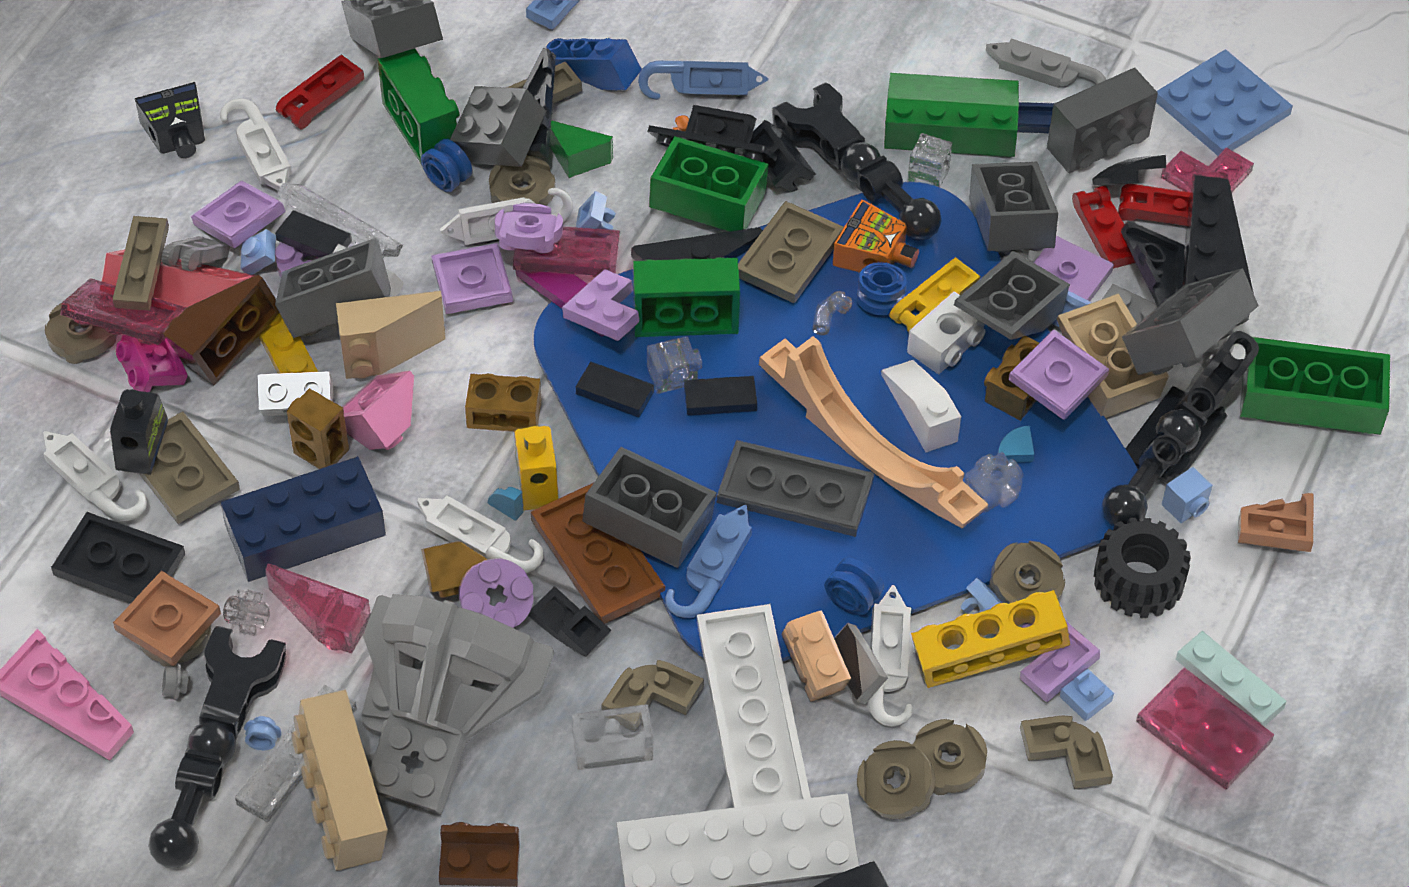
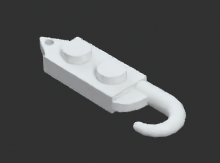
(259, 144)
(478, 222)
(89, 475)
(460, 523)
(891, 648)

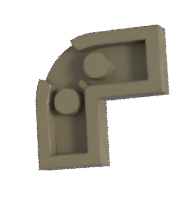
(657, 682)
(1062, 737)

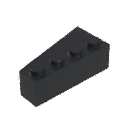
(1212, 232)

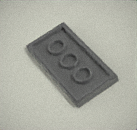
(795, 488)

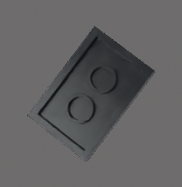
(115, 557)

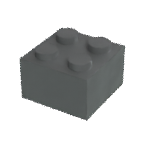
(498, 125)

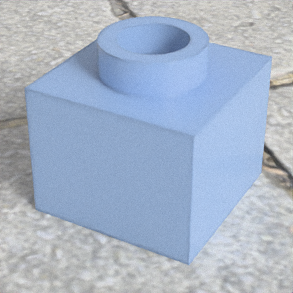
(1187, 495)

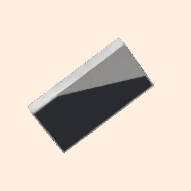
(860, 662)

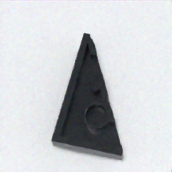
(541, 86)
(710, 246)
(1157, 259)

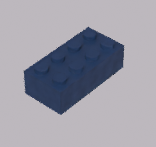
(303, 518)

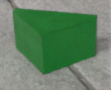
(579, 148)

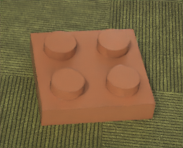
(167, 618)

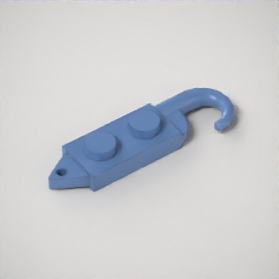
(703, 77)
(713, 561)

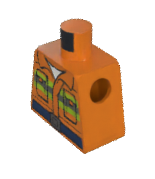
(872, 238)

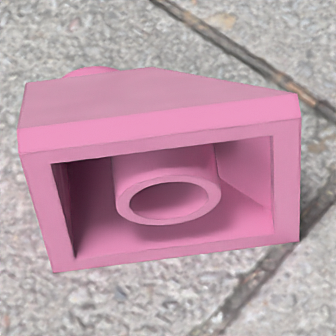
(381, 411)

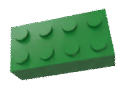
(1317, 386)

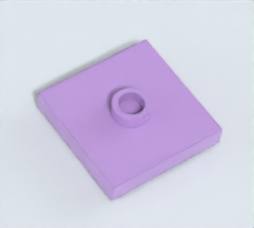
(238, 214)
(1075, 266)
(472, 278)
(1058, 374)

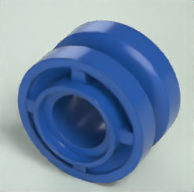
(446, 165)
(880, 287)
(854, 586)

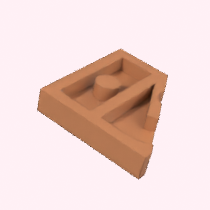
(1279, 524)

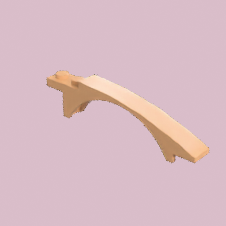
(812, 382)

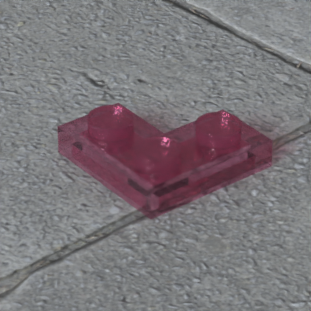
(1227, 165)

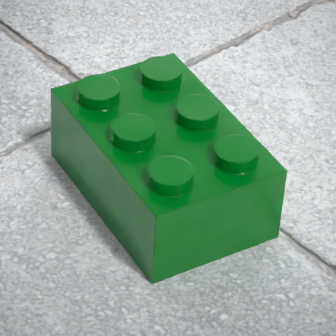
(416, 100)
(708, 185)
(686, 297)

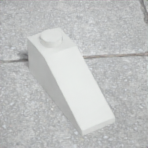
(924, 405)

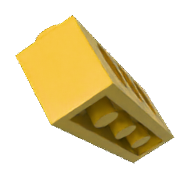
(981, 654)

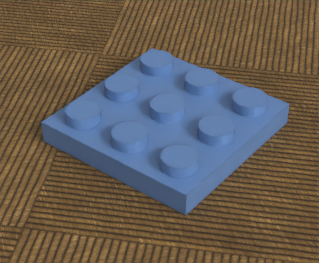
(1223, 103)

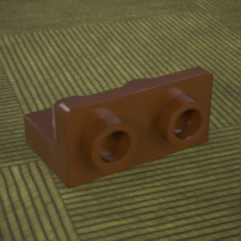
(479, 855)

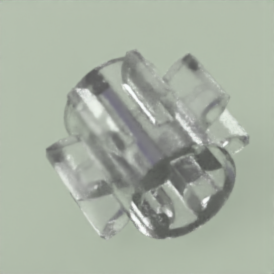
(246, 612)

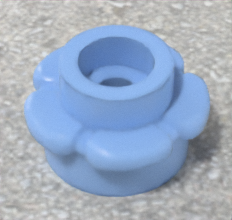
(261, 733)

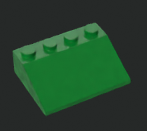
(967, 111)

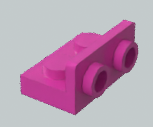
(150, 364)

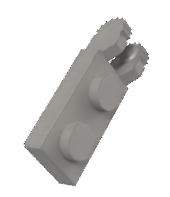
(194, 252)

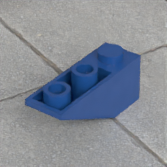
(598, 62)

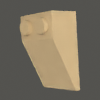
(388, 331)
(1099, 332)

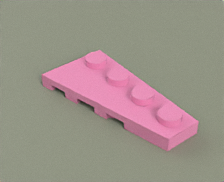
(53, 691)

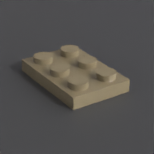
(789, 251)
(188, 471)

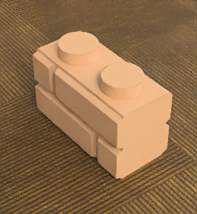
(816, 655)

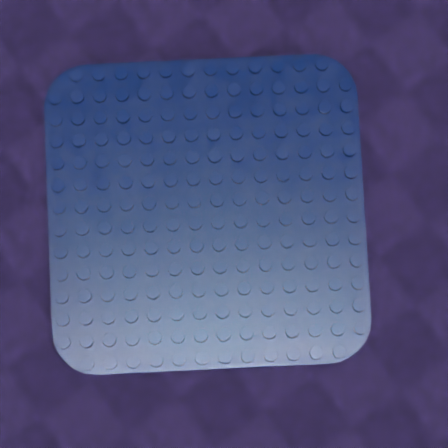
(897, 536)

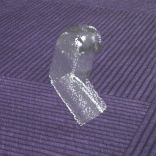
(835, 302)

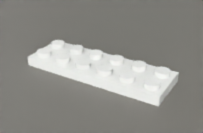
(752, 706)
(740, 845)

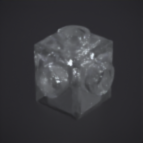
(995, 480)

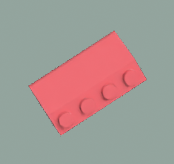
(177, 284)

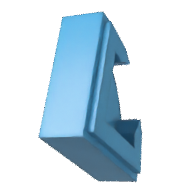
(1018, 445)
(507, 501)

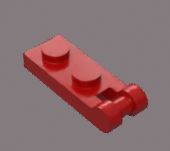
(319, 91)
(1160, 205)
(1103, 225)

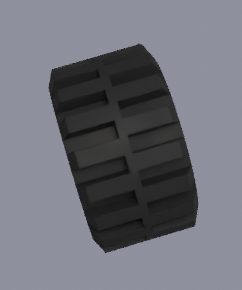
(1146, 544)

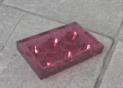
(577, 252)
(94, 305)
(1205, 728)

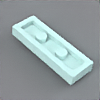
(1230, 678)

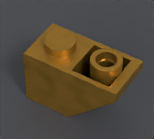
(447, 565)

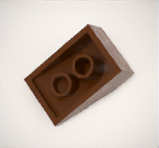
(222, 327)

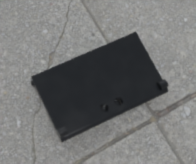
(1147, 432)

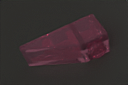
(327, 612)

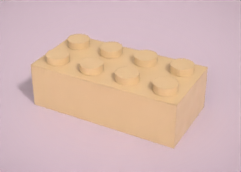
(340, 780)

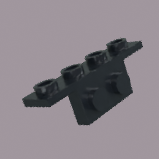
(720, 130)

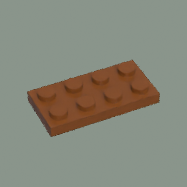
(602, 568)

